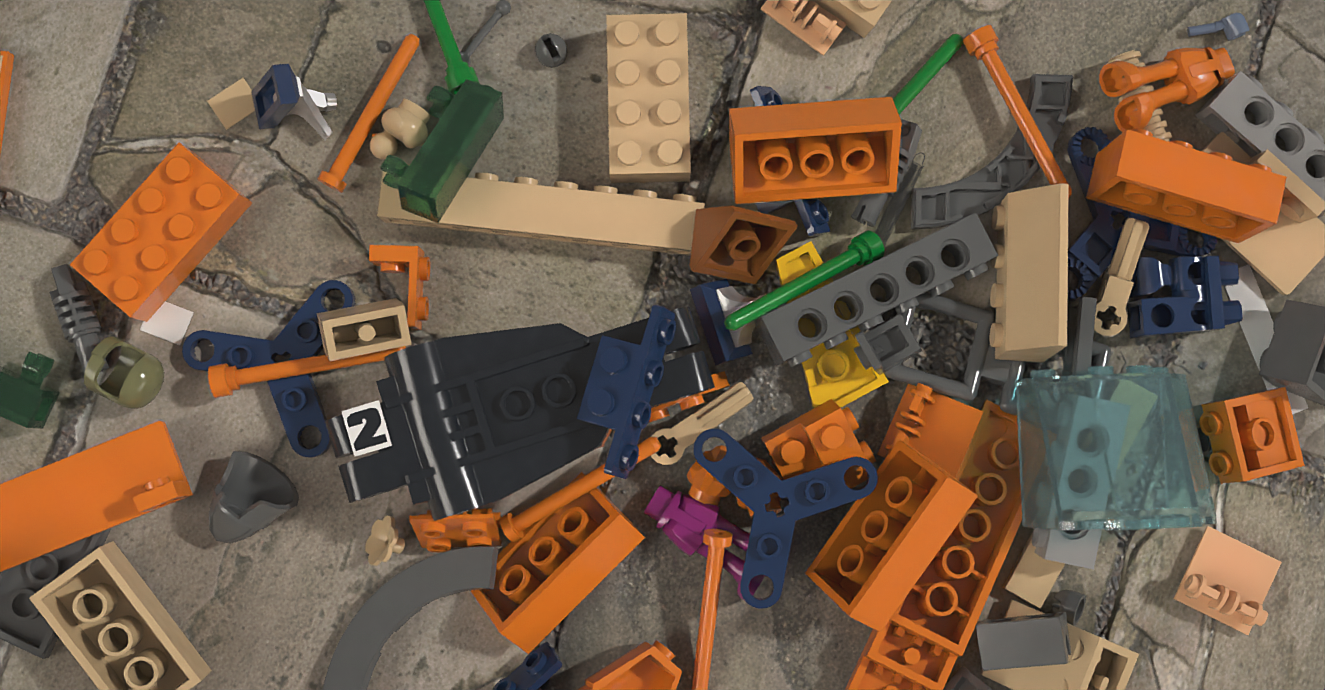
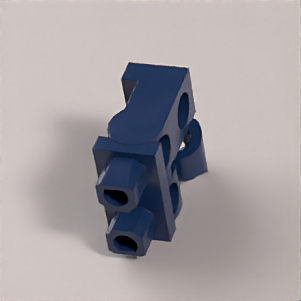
(1195, 297)

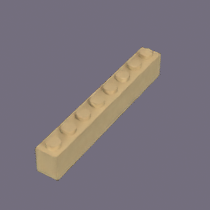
(560, 214)

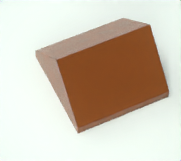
(737, 242)

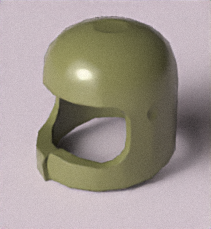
(133, 380)

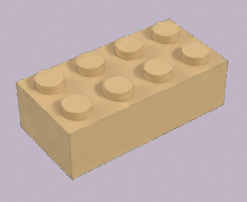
(648, 98)
(118, 626)

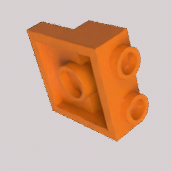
(1251, 436)
(818, 440)

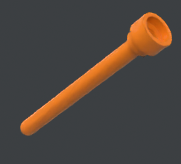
(984, 47)
(226, 379)

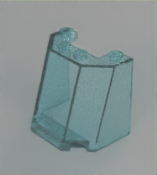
(1110, 451)

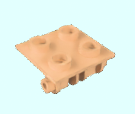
(806, 21)
(1228, 581)

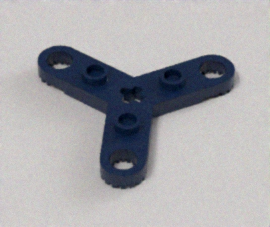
(1097, 243)
(301, 337)
(769, 533)

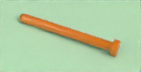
(371, 112)
(514, 525)
(717, 542)

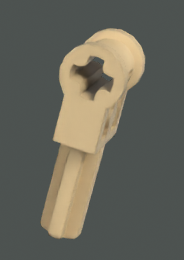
(1117, 283)
(703, 419)

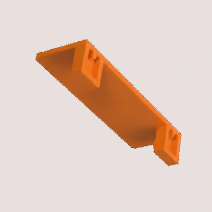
(89, 493)

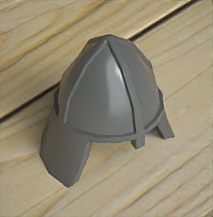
(249, 498)

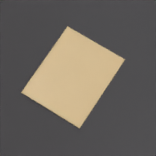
(233, 103)

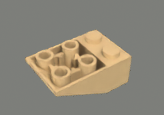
(1091, 666)

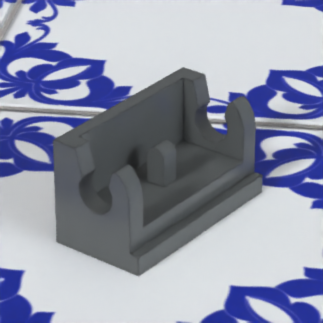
(1024, 641)

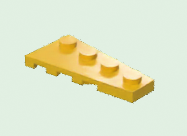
(835, 371)

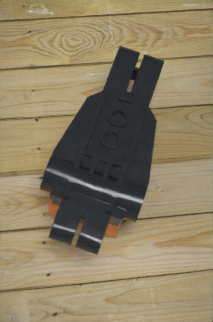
(496, 412)

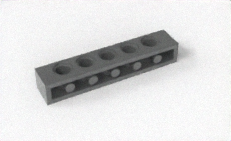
(963, 239)

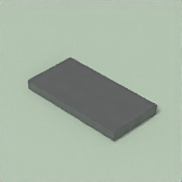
(19, 618)

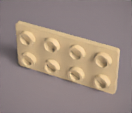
(1297, 241)

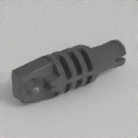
(872, 204)
(76, 313)

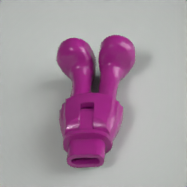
(685, 523)

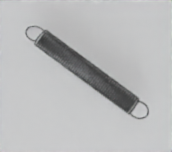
(904, 199)

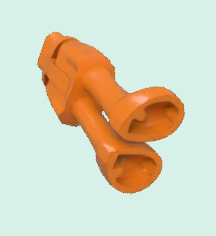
(1187, 77)

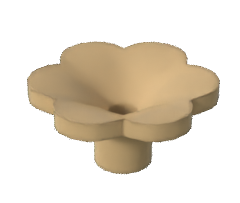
(383, 541)

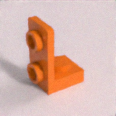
(394, 260)

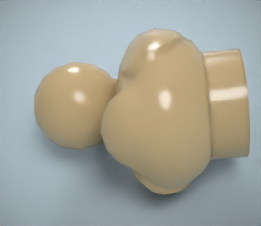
(401, 123)

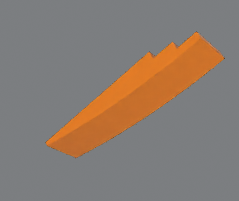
(947, 600)

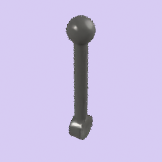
(502, 8)

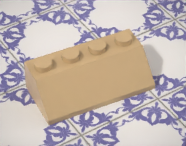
(1031, 274)

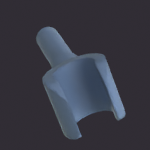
(1232, 25)

